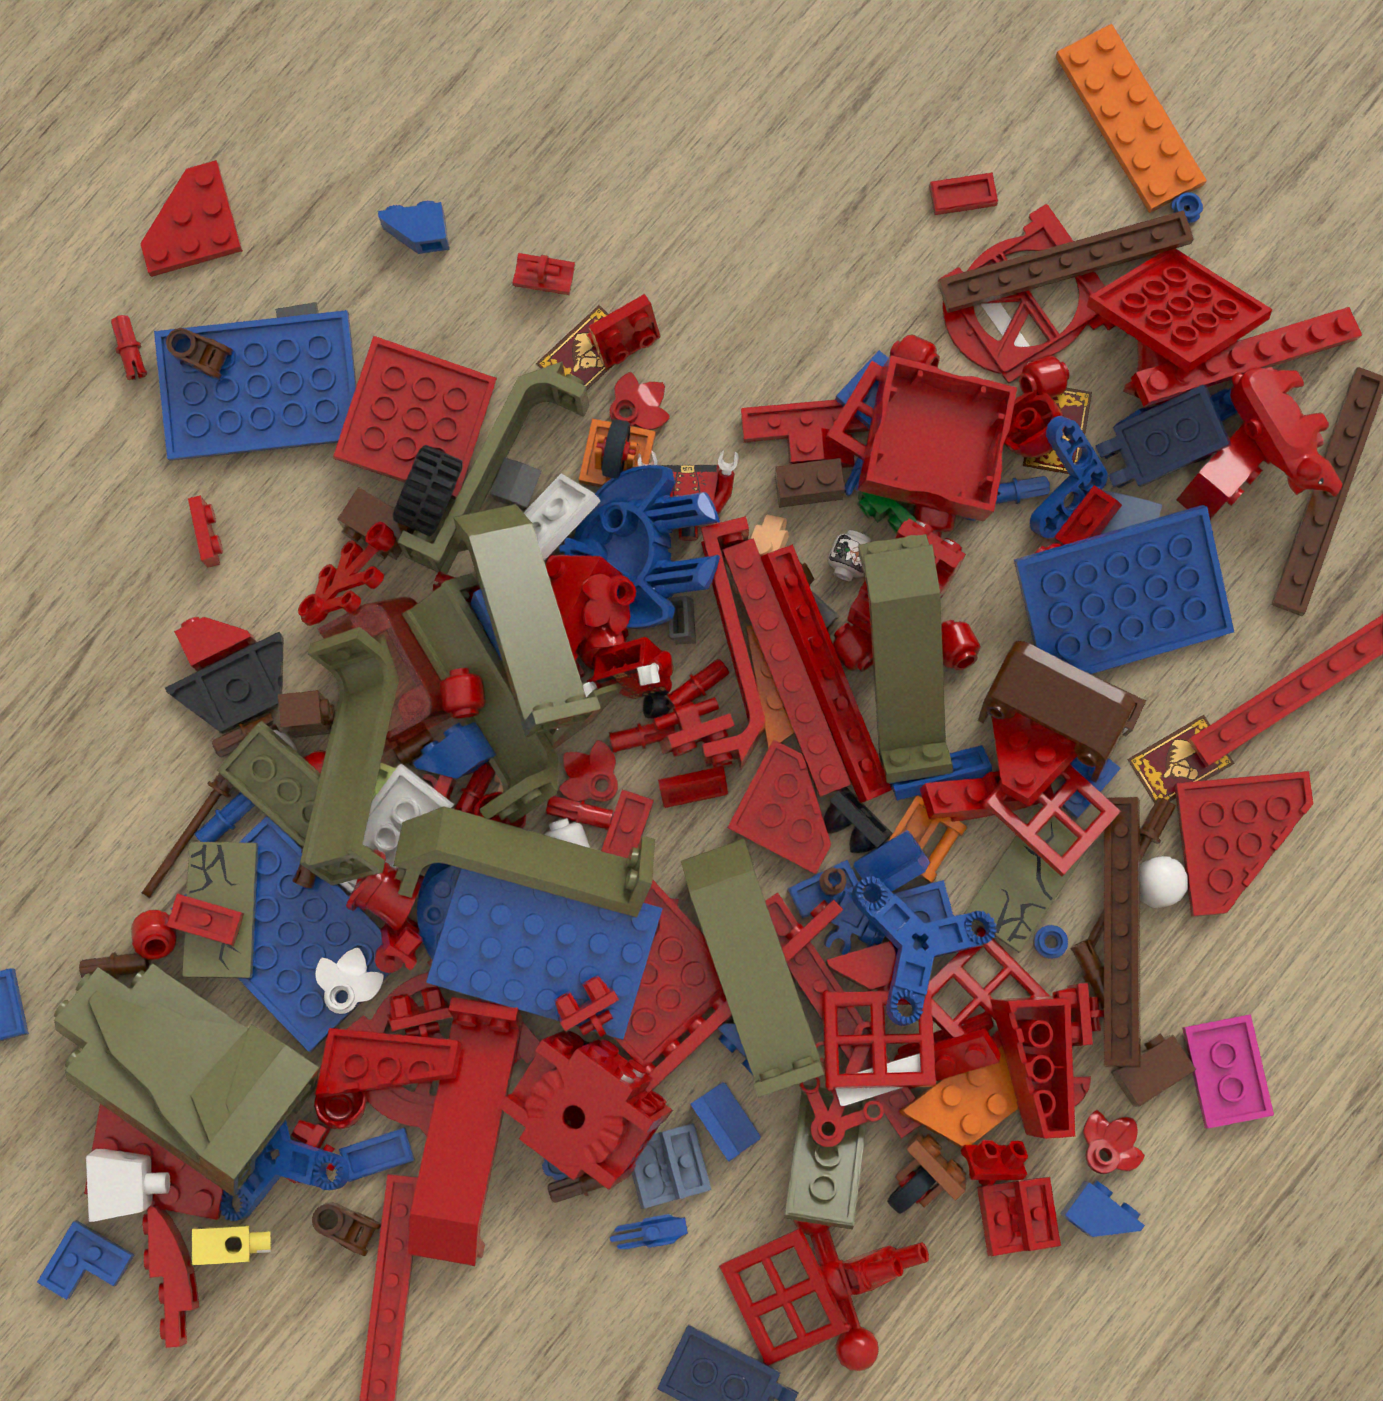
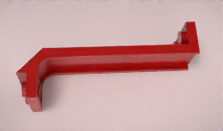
(739, 747)
(464, 1134)

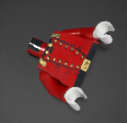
(699, 479)
(636, 666)

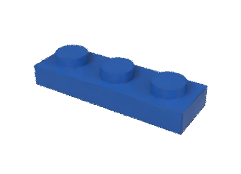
(967, 764)

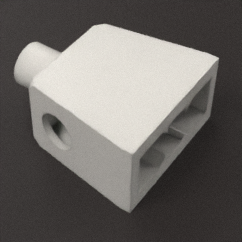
(121, 1183)

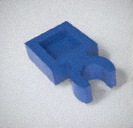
(848, 921)

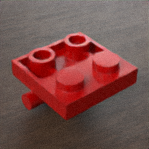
(624, 331)
(691, 728)

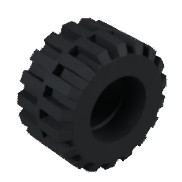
(427, 490)

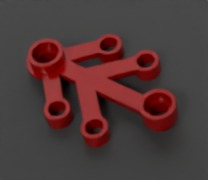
(346, 576)
(835, 1111)

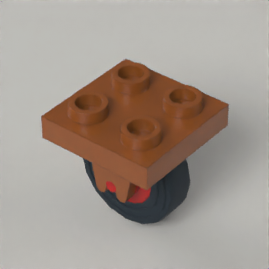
(916, 1185)

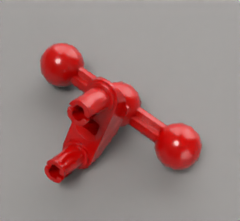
(860, 1274)

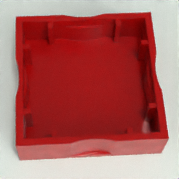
(937, 439)

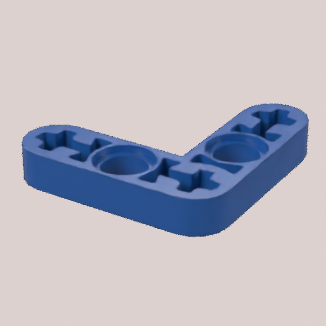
(1079, 476)

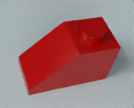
(812, 446)
(210, 641)
(868, 968)

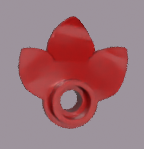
(641, 400)
(604, 604)
(586, 771)
(1113, 1138)

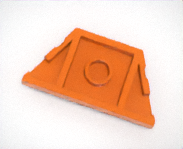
(777, 721)
(966, 1104)

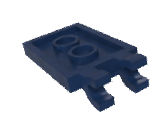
(1166, 438)
(718, 1372)

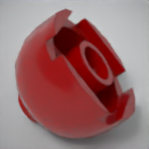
(1029, 425)

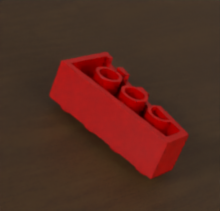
(1224, 474)

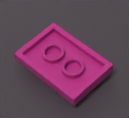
(1228, 1071)

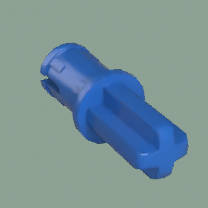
(1022, 489)
(224, 819)

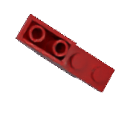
(965, 798)
(171, 1260)

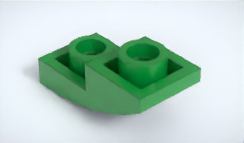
(880, 507)

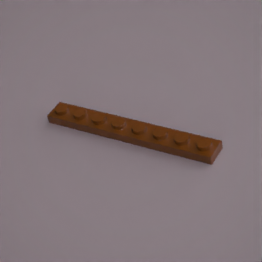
(1065, 261)
(1322, 507)
(1122, 936)

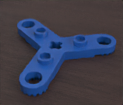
(914, 966)
(295, 1162)

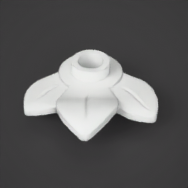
(350, 976)

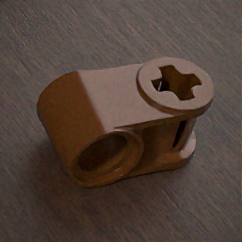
(203, 355)
(347, 1227)

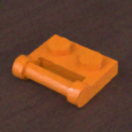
(922, 827)

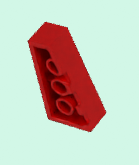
(566, 578)
(1040, 1061)

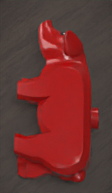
(1282, 430)

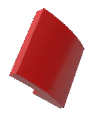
(1018, 1216)

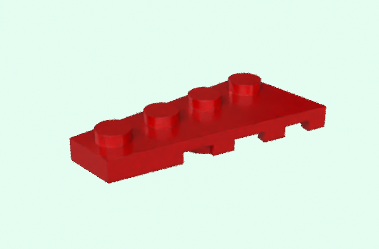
(374, 1060)

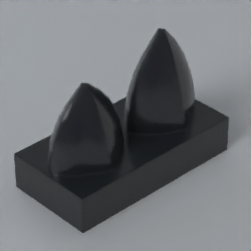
(847, 810)

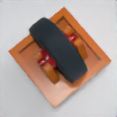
(613, 449)

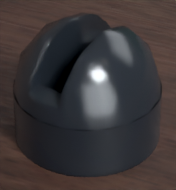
(655, 705)

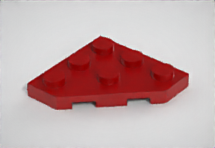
(192, 224)
(1029, 756)
(783, 810)

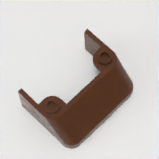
(1060, 700)

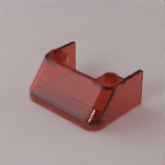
(421, 705)

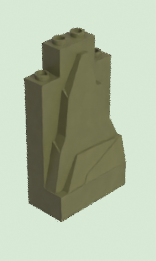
(182, 1071)

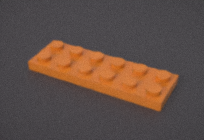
(1130, 118)

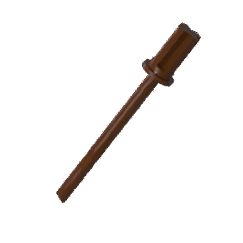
(220, 787)
(1150, 833)

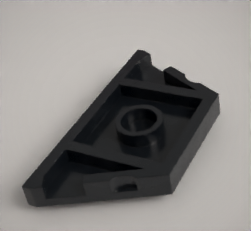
(235, 686)

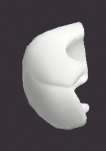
(1162, 882)

